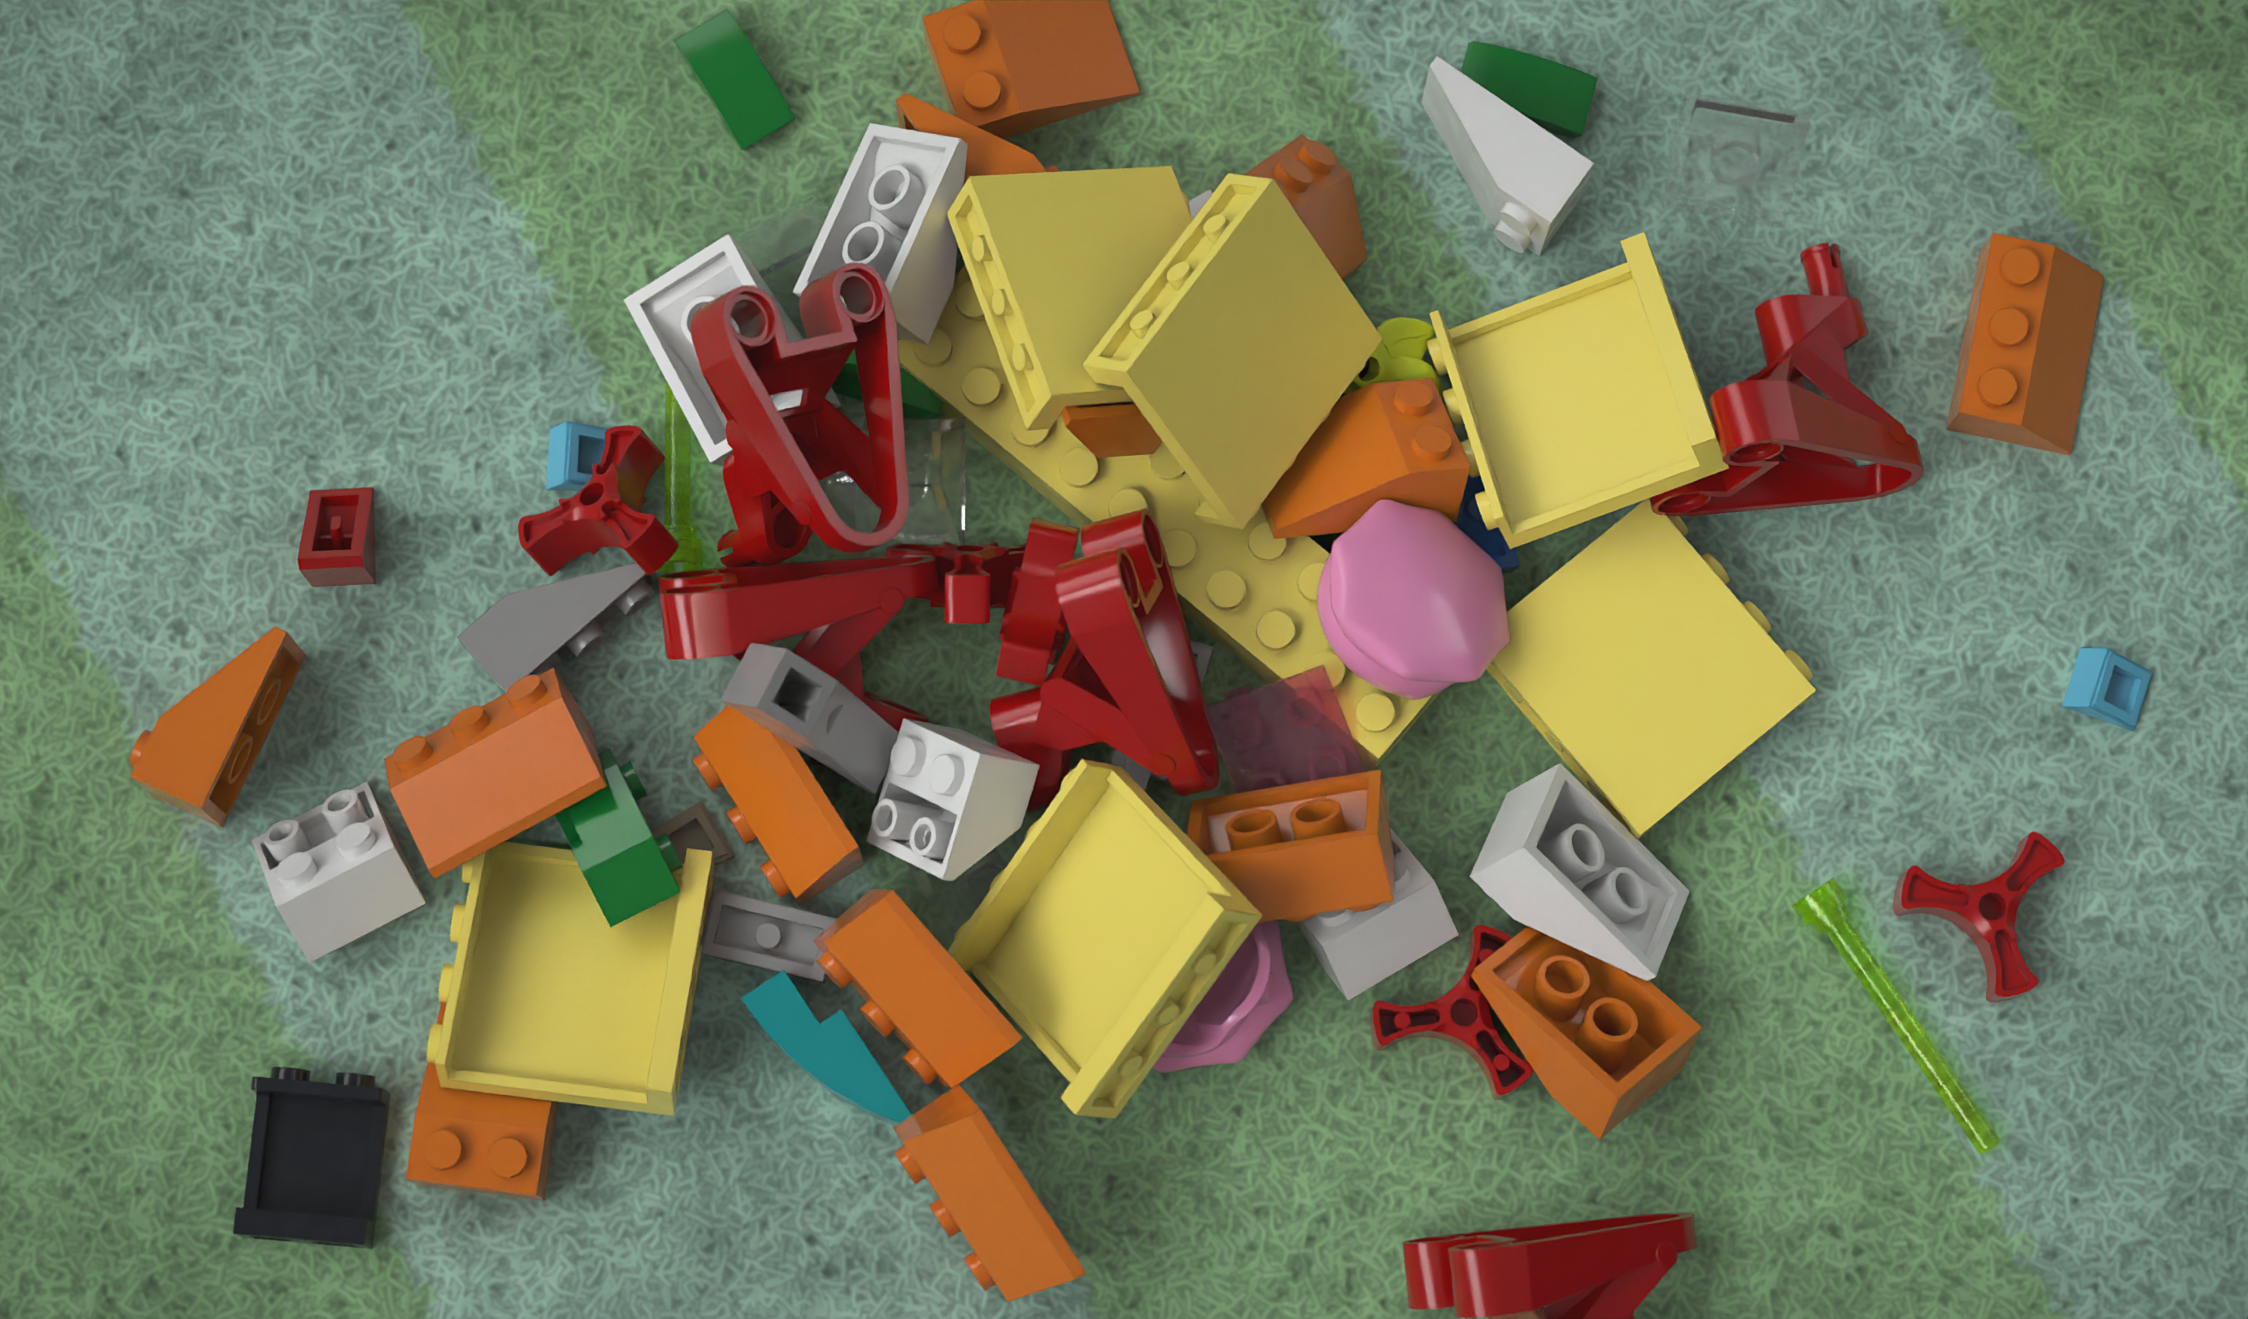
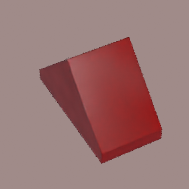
(338, 538)

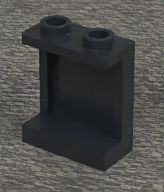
(314, 1159)

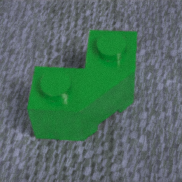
(616, 847)

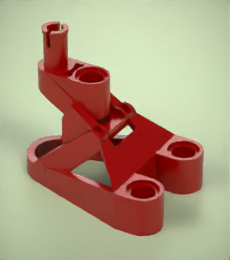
(1778, 416)
(775, 474)
(834, 600)
(1123, 672)
(1563, 1268)

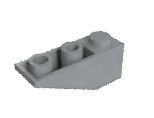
(548, 623)
(812, 713)

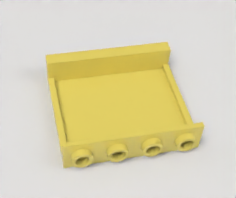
(1058, 267)
(1238, 346)
(1577, 400)
(1646, 668)
(1103, 934)
(557, 998)

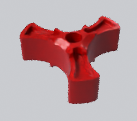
(605, 510)
(969, 577)
(1033, 615)
(1986, 911)
(1459, 1018)

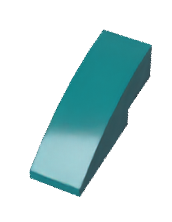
(825, 1050)

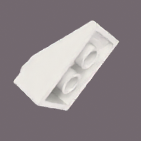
(1510, 163)
(897, 223)
(664, 319)
(1579, 875)

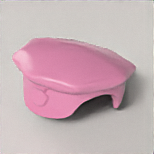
(1412, 601)
(1236, 1007)

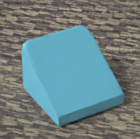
(572, 453)
(2107, 687)

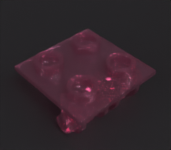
(1284, 733)

